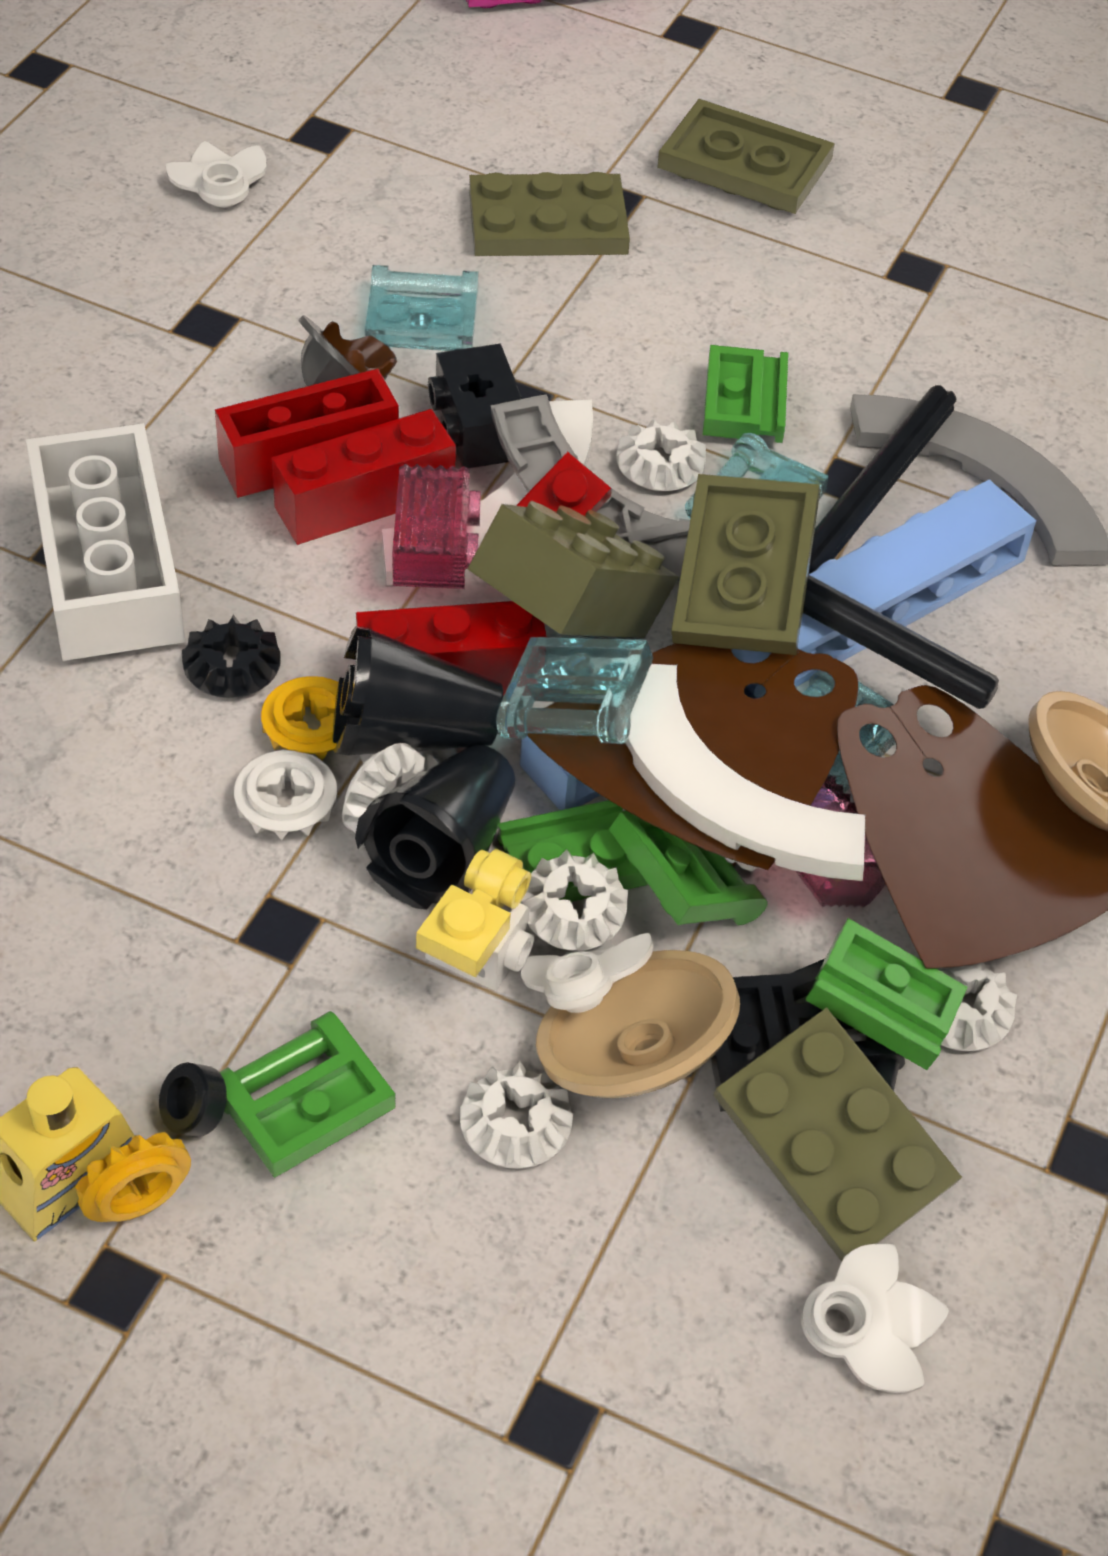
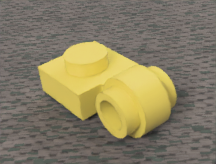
(469, 926)

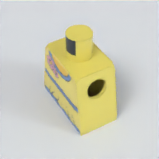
(49, 1146)

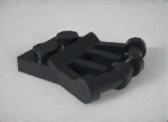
(771, 1014)

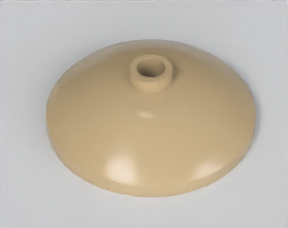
(1072, 750)
(644, 1030)

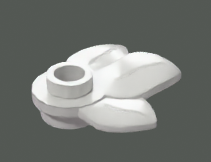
(218, 176)
(583, 977)
(883, 1316)

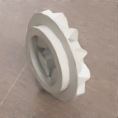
(646, 466)
(378, 776)
(263, 782)
(557, 921)
(991, 1013)
(505, 1140)

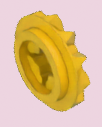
(284, 713)
(133, 1178)

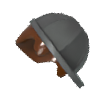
(331, 357)

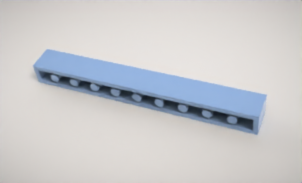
(896, 574)

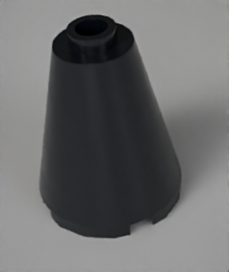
(409, 699)
(435, 825)

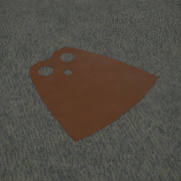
(774, 741)
(975, 855)

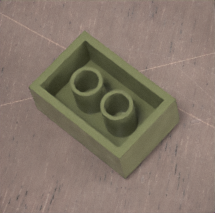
(573, 571)

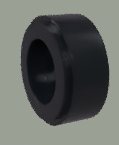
(192, 1099)

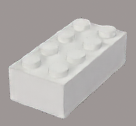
(105, 542)

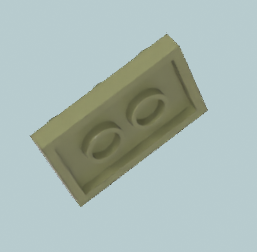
(746, 156)
(548, 214)
(746, 564)
(836, 1135)

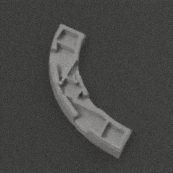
(536, 444)
(1062, 512)

